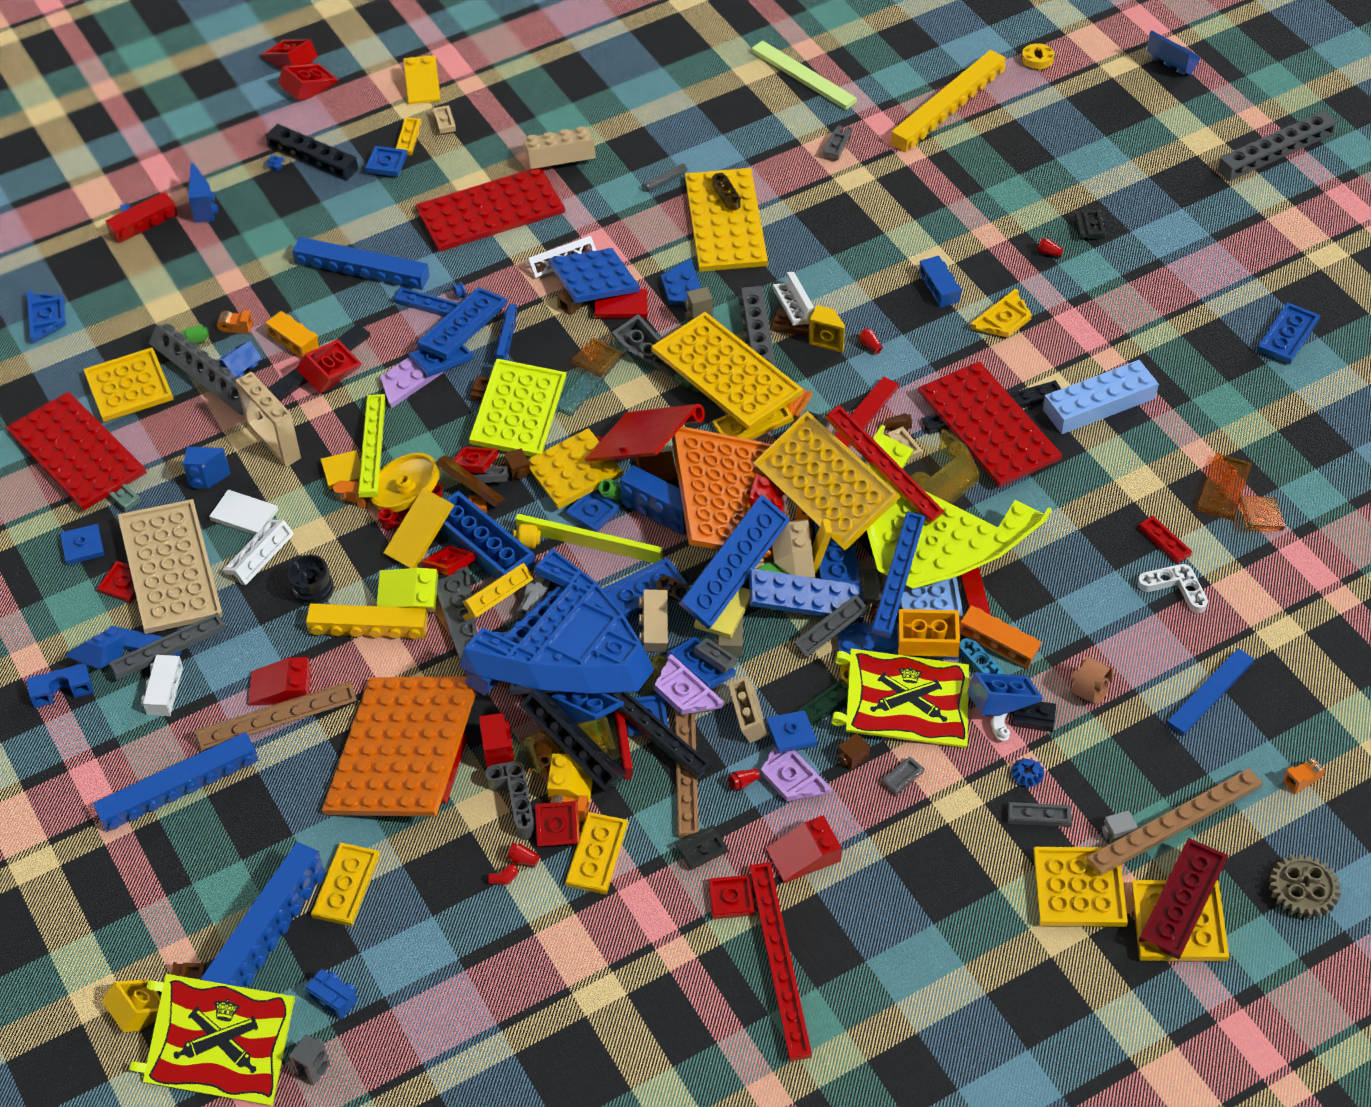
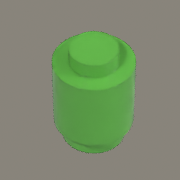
(196, 333)
(610, 489)

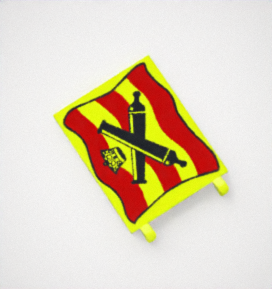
(905, 698)
(217, 1039)

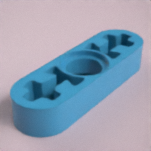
(978, 652)

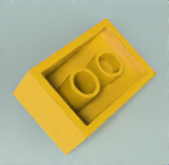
(422, 79)

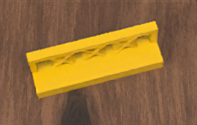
(497, 591)

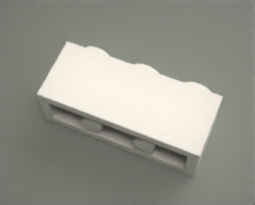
(162, 685)

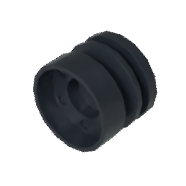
(311, 580)

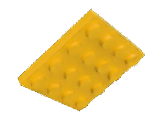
(128, 384)
(565, 472)
(1074, 893)
(1209, 935)

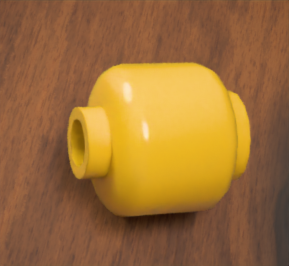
(528, 535)

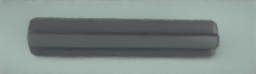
(665, 177)

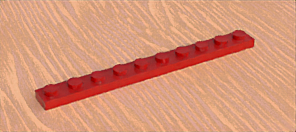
(780, 962)

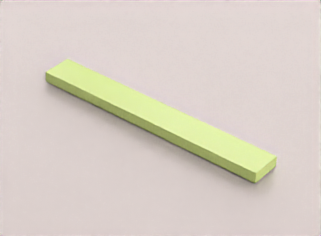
(804, 75)

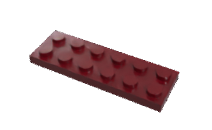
(1183, 898)

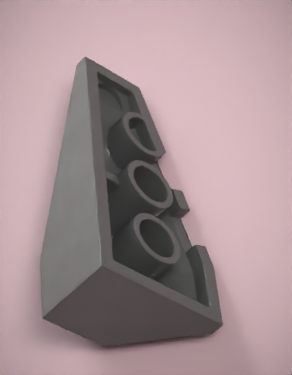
(639, 339)

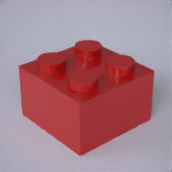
(496, 739)

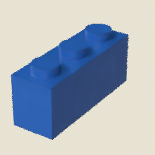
(940, 281)

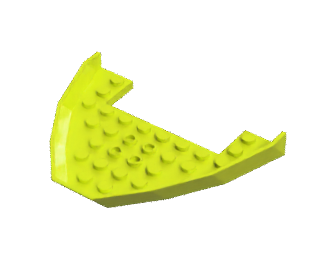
(954, 540)

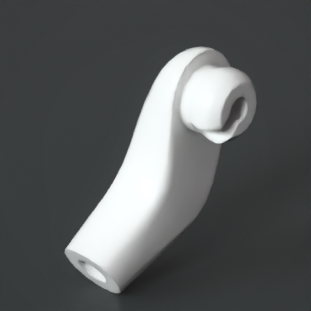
(999, 728)

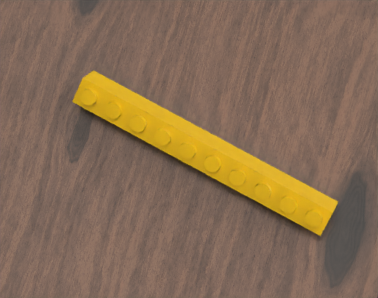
(948, 101)

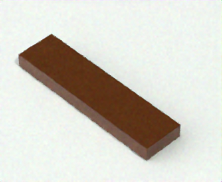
(470, 481)

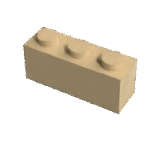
(654, 620)
(748, 709)

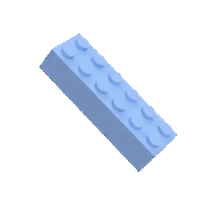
(1100, 396)

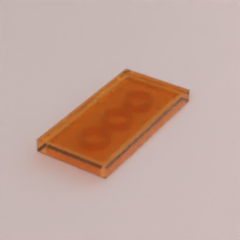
(1224, 486)

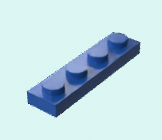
(507, 331)

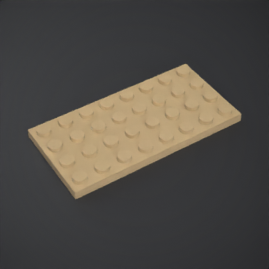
(169, 566)

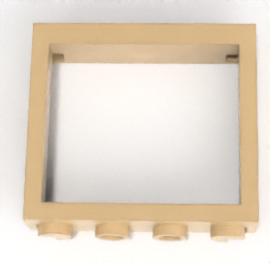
(279, 437)

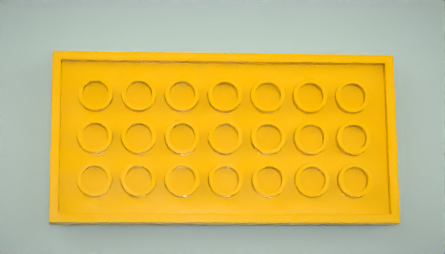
(725, 236)
(727, 370)
(826, 479)

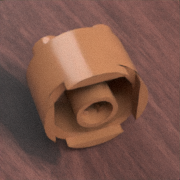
(1092, 680)

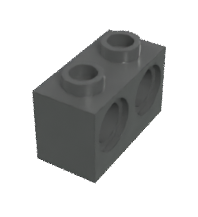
(310, 1059)

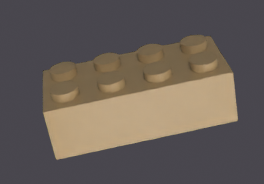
(559, 147)

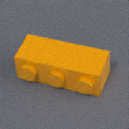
(292, 334)

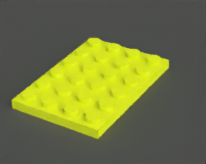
(518, 407)

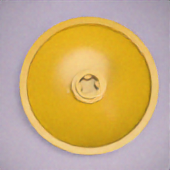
(404, 479)

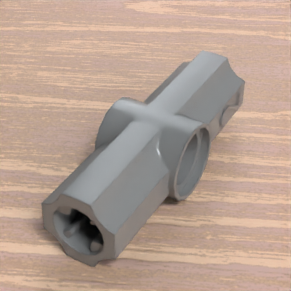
(533, 594)

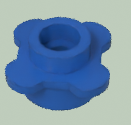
(275, 162)

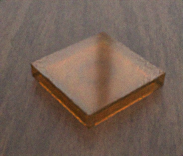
(597, 357)
(1262, 513)

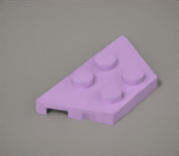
(404, 381)
(684, 689)
(793, 776)

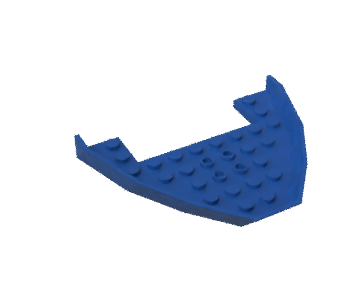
(573, 647)

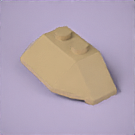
(793, 549)

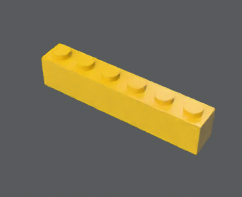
(367, 621)

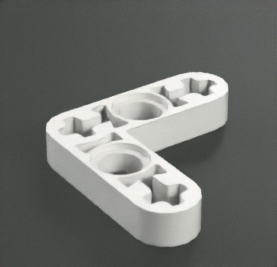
(1176, 578)

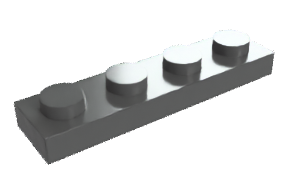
(831, 626)

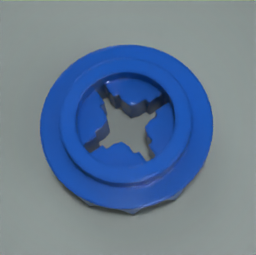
(1027, 779)

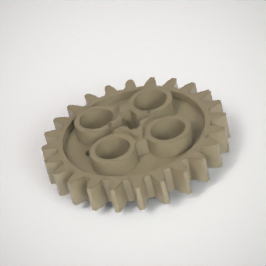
(1304, 886)

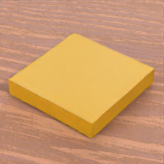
(342, 468)

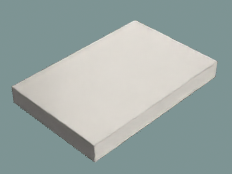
(243, 512)

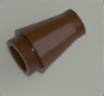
(902, 420)
(544, 750)

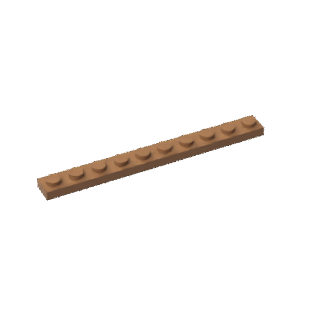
(1173, 822)

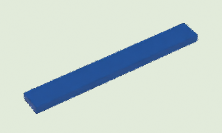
(898, 575)

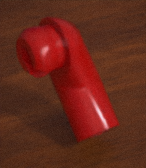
(505, 876)

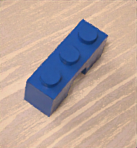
(44, 686)

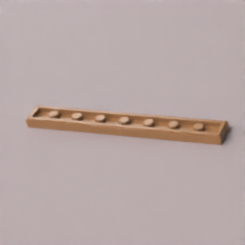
(276, 714)
(686, 784)

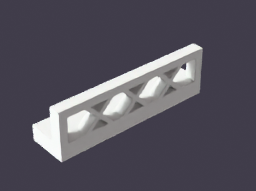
(557, 252)
(799, 300)
(259, 551)

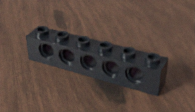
(312, 152)
(573, 740)

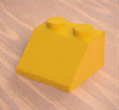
(826, 329)
(568, 778)
(132, 1004)

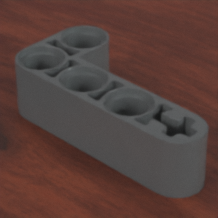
(507, 780)

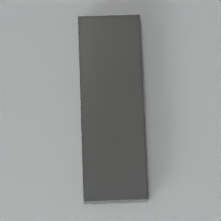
(1039, 814)

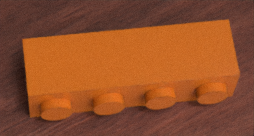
(999, 637)

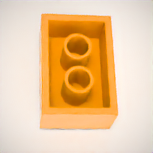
(928, 632)

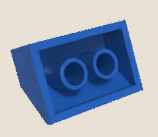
(1171, 53)

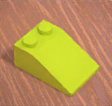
(408, 588)

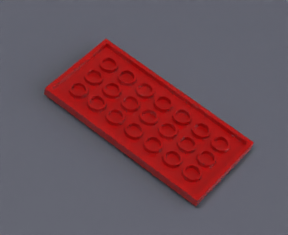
(489, 208)
(990, 424)
(76, 450)

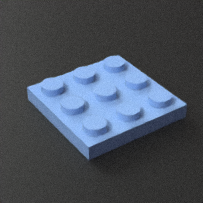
(934, 596)

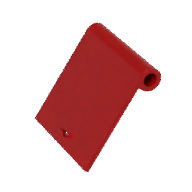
(644, 432)

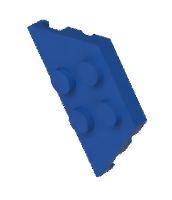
(679, 281)
(45, 314)

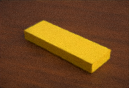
(409, 134)
(821, 542)

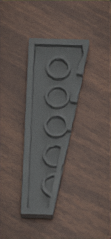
(451, 593)

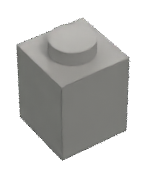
(1118, 826)

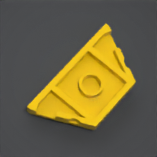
(1004, 317)

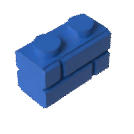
(332, 993)

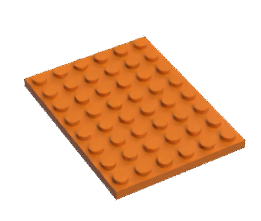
(715, 483)
(401, 747)

